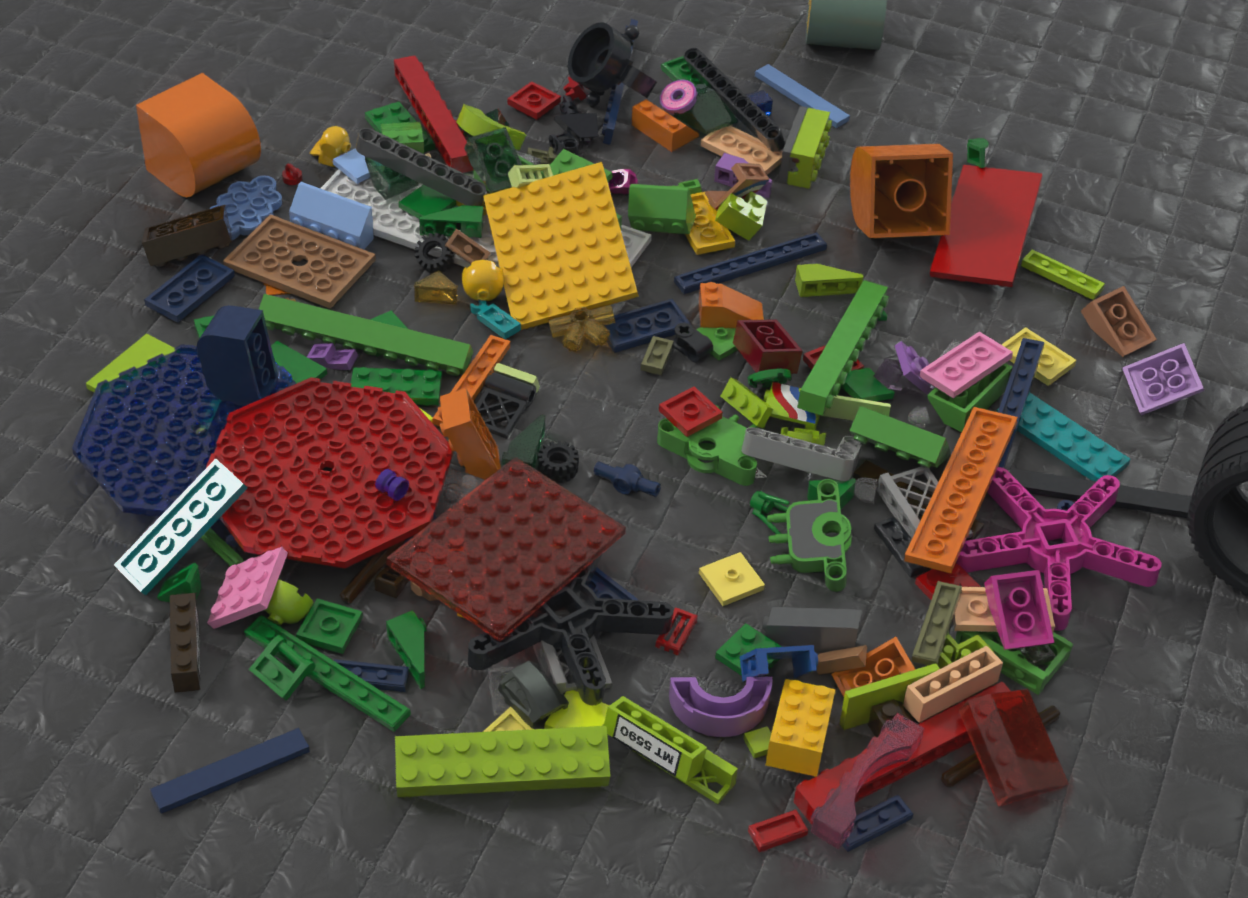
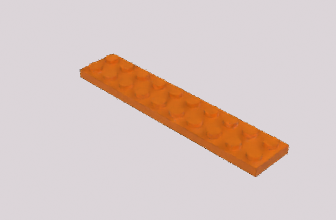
(961, 490)

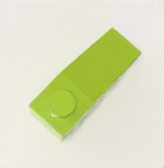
(825, 280)

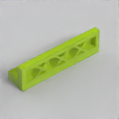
(716, 771)

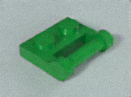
(275, 673)

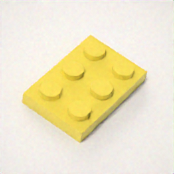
(1053, 361)

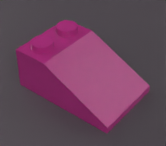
(1019, 609)

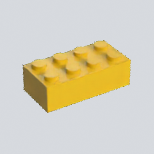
(800, 727)

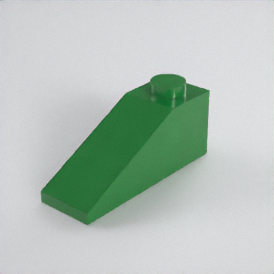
(408, 640)

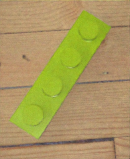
(1062, 274)

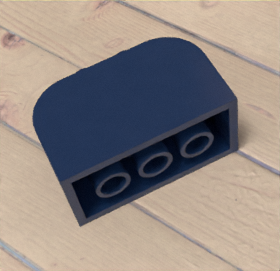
(237, 356)

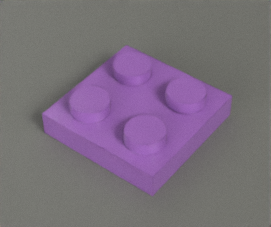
(911, 366)

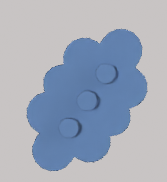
(250, 204)

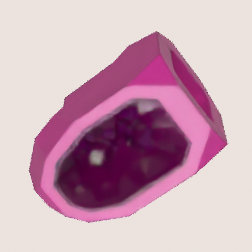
(621, 181)

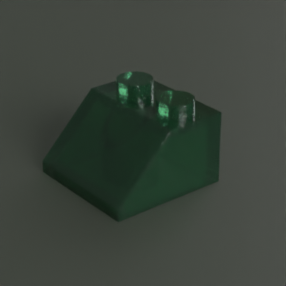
(387, 181)

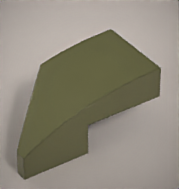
(546, 157)

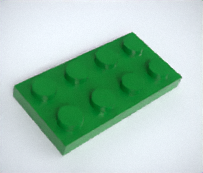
(395, 114)
(420, 385)

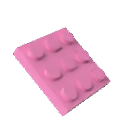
(247, 588)

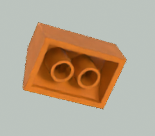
(661, 126)

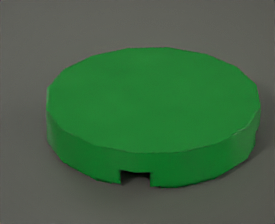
(767, 377)

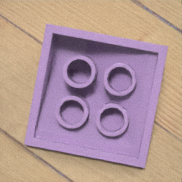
(1163, 379)

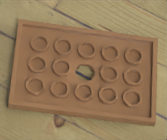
(277, 243)

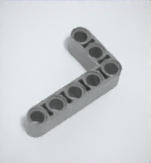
(804, 455)

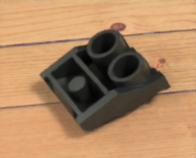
(531, 693)

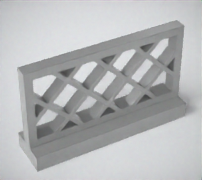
(898, 503)
(558, 671)

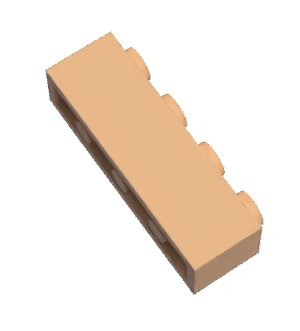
(952, 684)

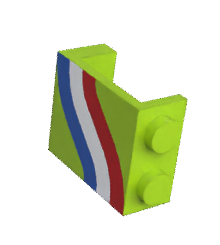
(785, 401)

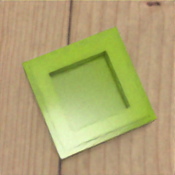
(758, 741)

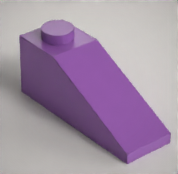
(726, 176)

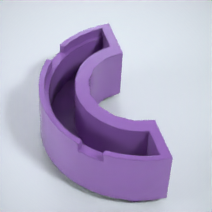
(720, 715)

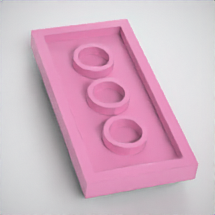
(966, 364)

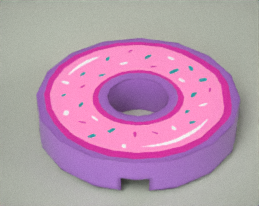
(677, 88)

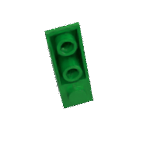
(464, 218)

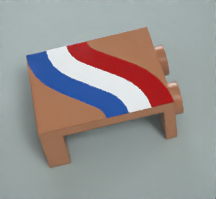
(750, 178)

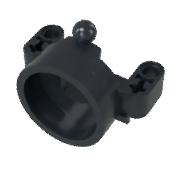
(603, 59)

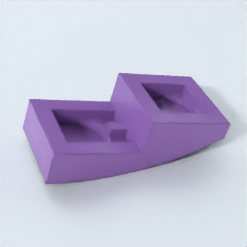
(329, 357)

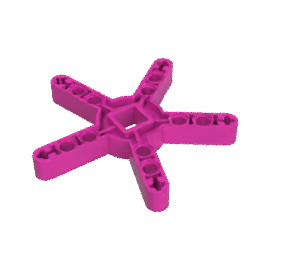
(1062, 559)

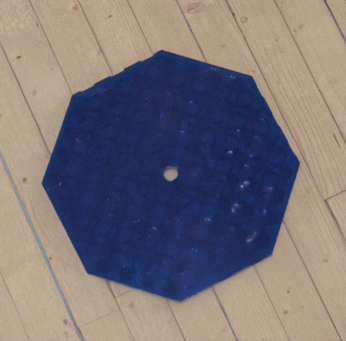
(144, 427)

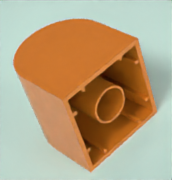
(196, 135)
(902, 190)

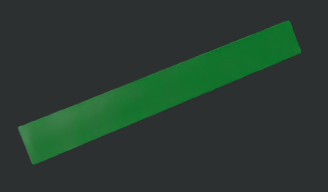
(334, 676)

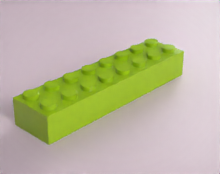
(502, 761)

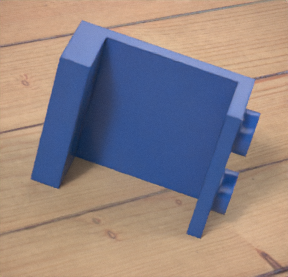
(756, 664)

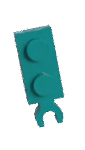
(496, 319)

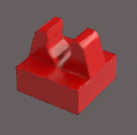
(574, 90)

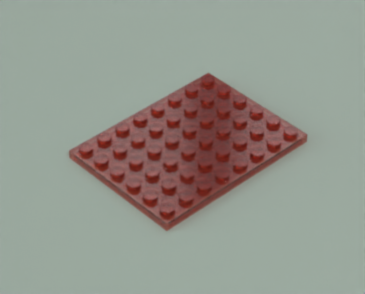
(506, 548)

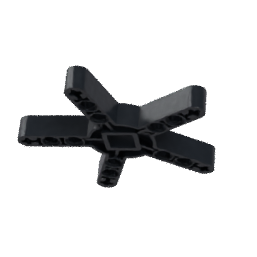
(575, 630)

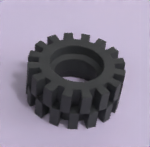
(426, 246)
(558, 452)

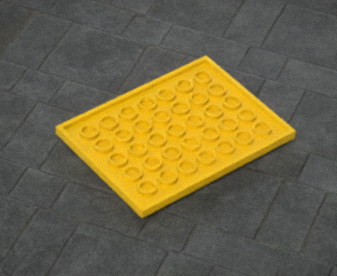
(560, 246)

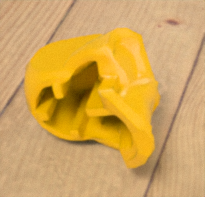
(331, 145)

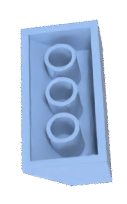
(332, 215)

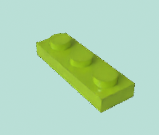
(746, 402)

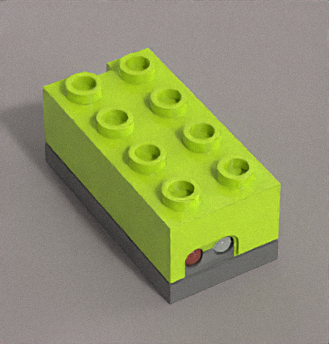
(805, 147)

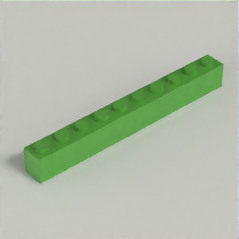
(366, 335)
(843, 348)

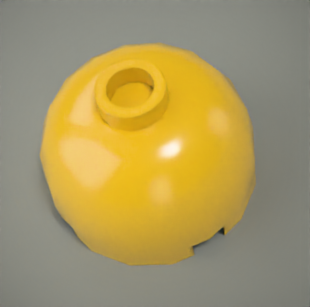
(483, 280)

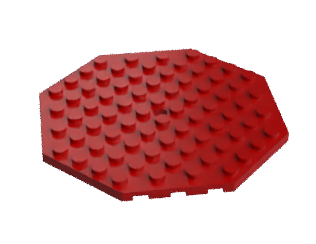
(338, 515)

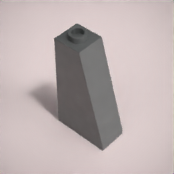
(819, 627)

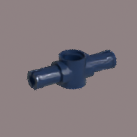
(627, 479)

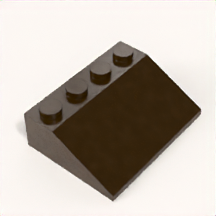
(187, 236)

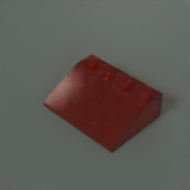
(1012, 746)

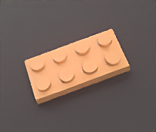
(740, 144)
(974, 612)

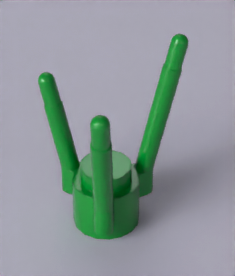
(764, 503)

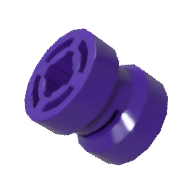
(389, 483)

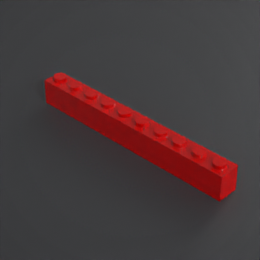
(433, 112)
(940, 737)

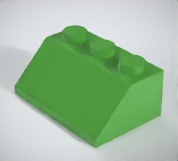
(660, 209)

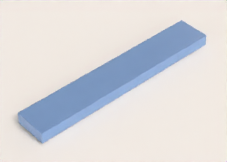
(800, 94)

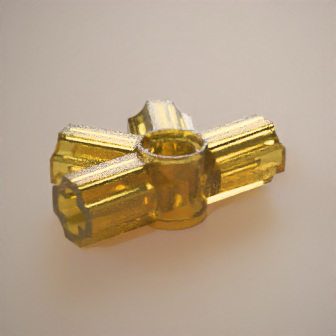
(581, 325)

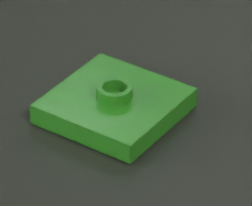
(721, 339)

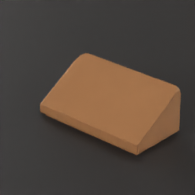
(466, 247)
(842, 659)

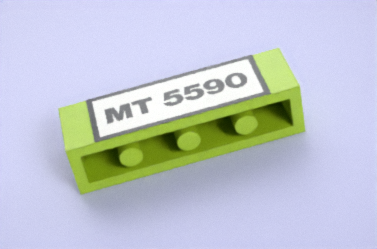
(654, 739)

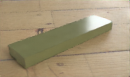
(937, 623)

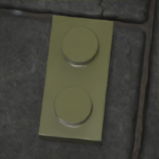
(657, 355)

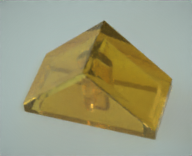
(435, 289)

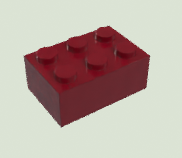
(767, 345)

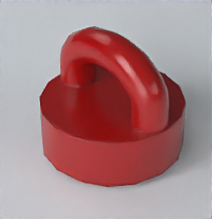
(291, 175)

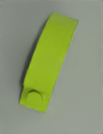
(477, 123)

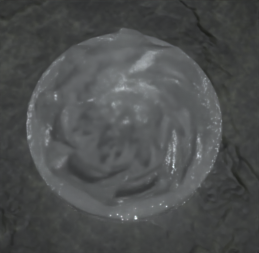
(919, 417)

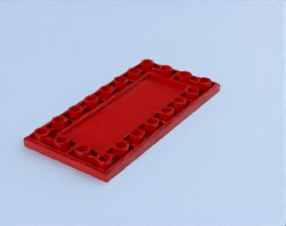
(987, 226)

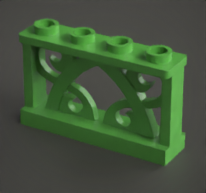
(1019, 668)

